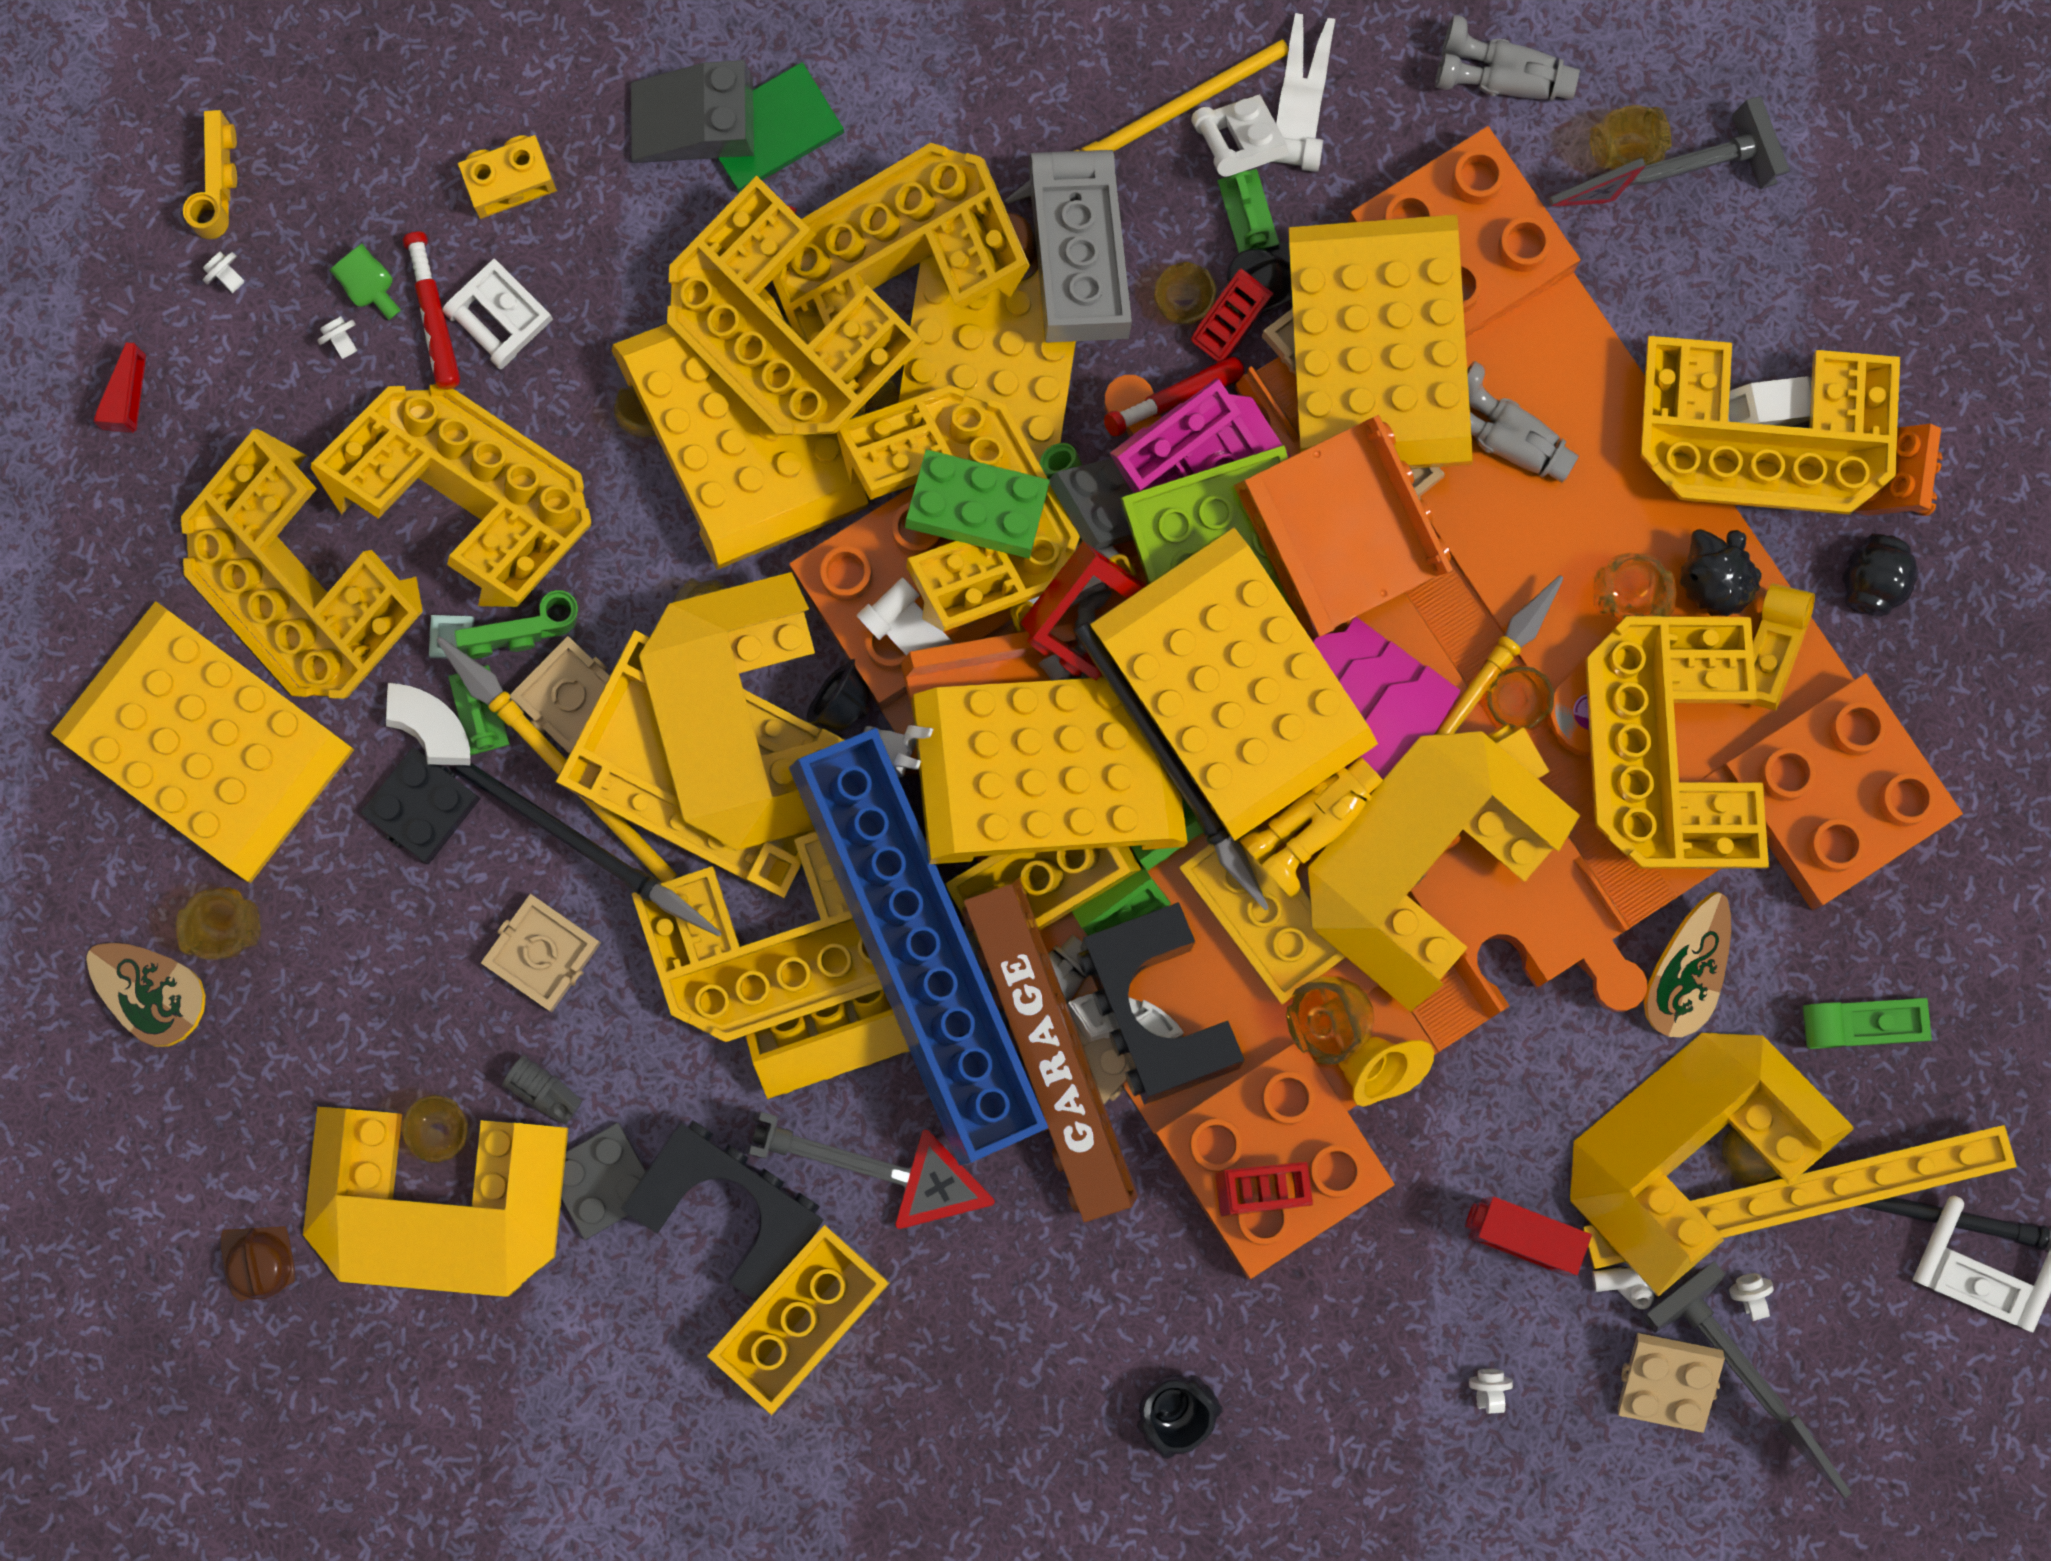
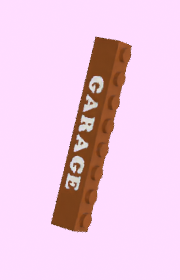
(1050, 1049)

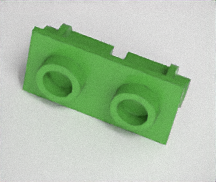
(1248, 211)
(482, 727)

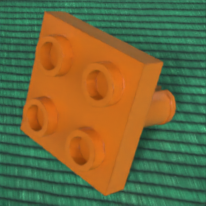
(1914, 477)

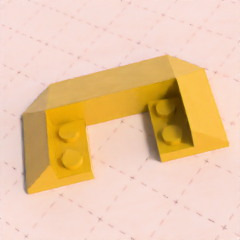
(896, 219)
(752, 348)
(1817, 469)
(524, 505)
(958, 578)
(314, 634)
(704, 715)
(1634, 747)
(1414, 816)
(766, 982)
(1629, 1152)
(433, 1245)

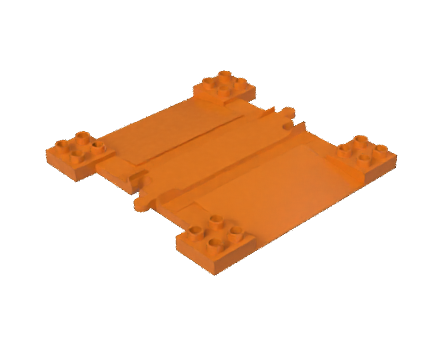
(1832, 759)

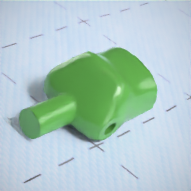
(365, 281)

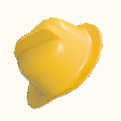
(1386, 1069)

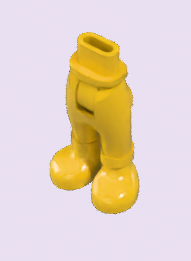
(1328, 807)

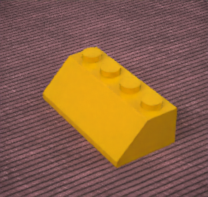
(1052, 880)
(826, 1044)
(798, 1319)

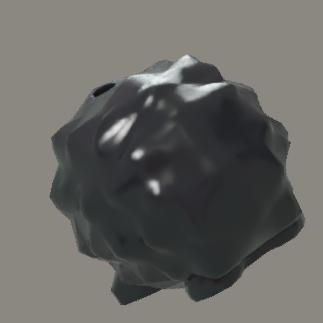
(1720, 573)

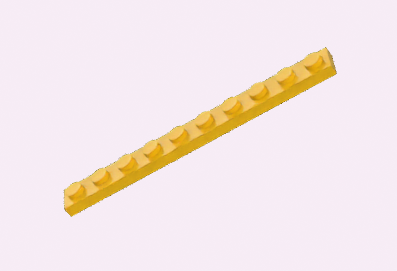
(1843, 1186)

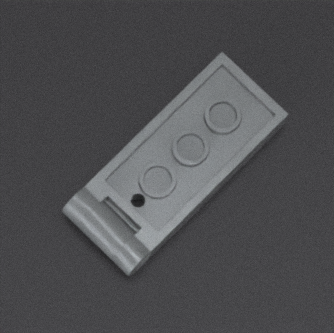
(1079, 246)

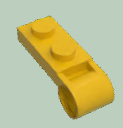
(219, 178)
(1778, 640)

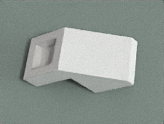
(1772, 402)

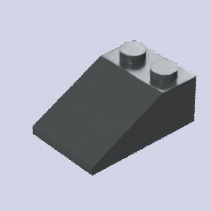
(693, 113)

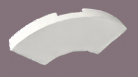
(429, 723)
(1094, 1026)

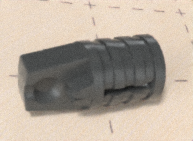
(541, 1090)

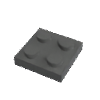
(1093, 502)
(600, 1179)

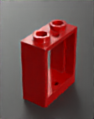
(1060, 595)
(1528, 1235)

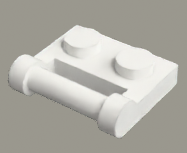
(1251, 129)
(507, 303)

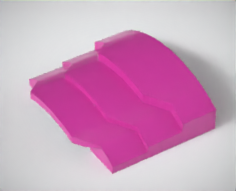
(1195, 437)
(1389, 690)

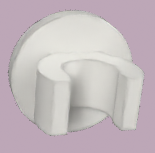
(220, 268)
(337, 334)
(1752, 1290)
(1490, 1388)

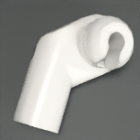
(1627, 1283)

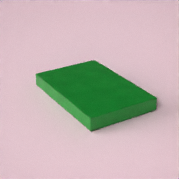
(788, 124)

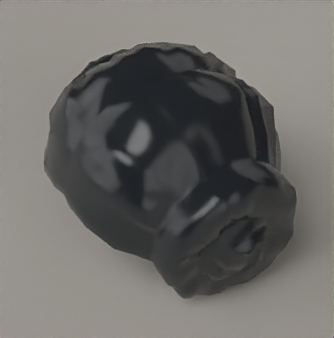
(1880, 575)
(1178, 1414)

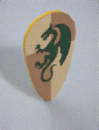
(1691, 970)
(147, 992)

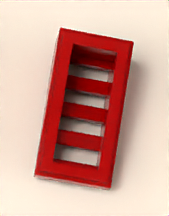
(1215, 336)
(122, 397)
(1228, 1196)

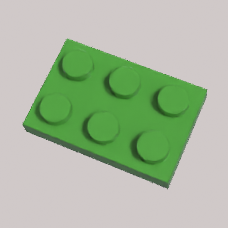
(977, 504)

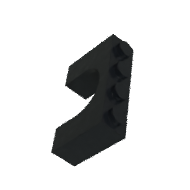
(1155, 1063)
(691, 1158)

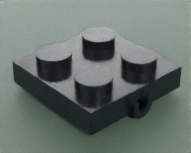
(420, 806)

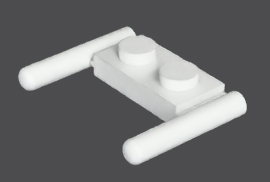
(1979, 1283)

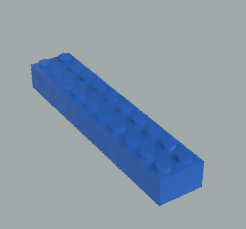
(918, 947)

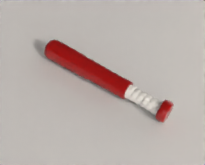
(434, 323)
(1227, 371)

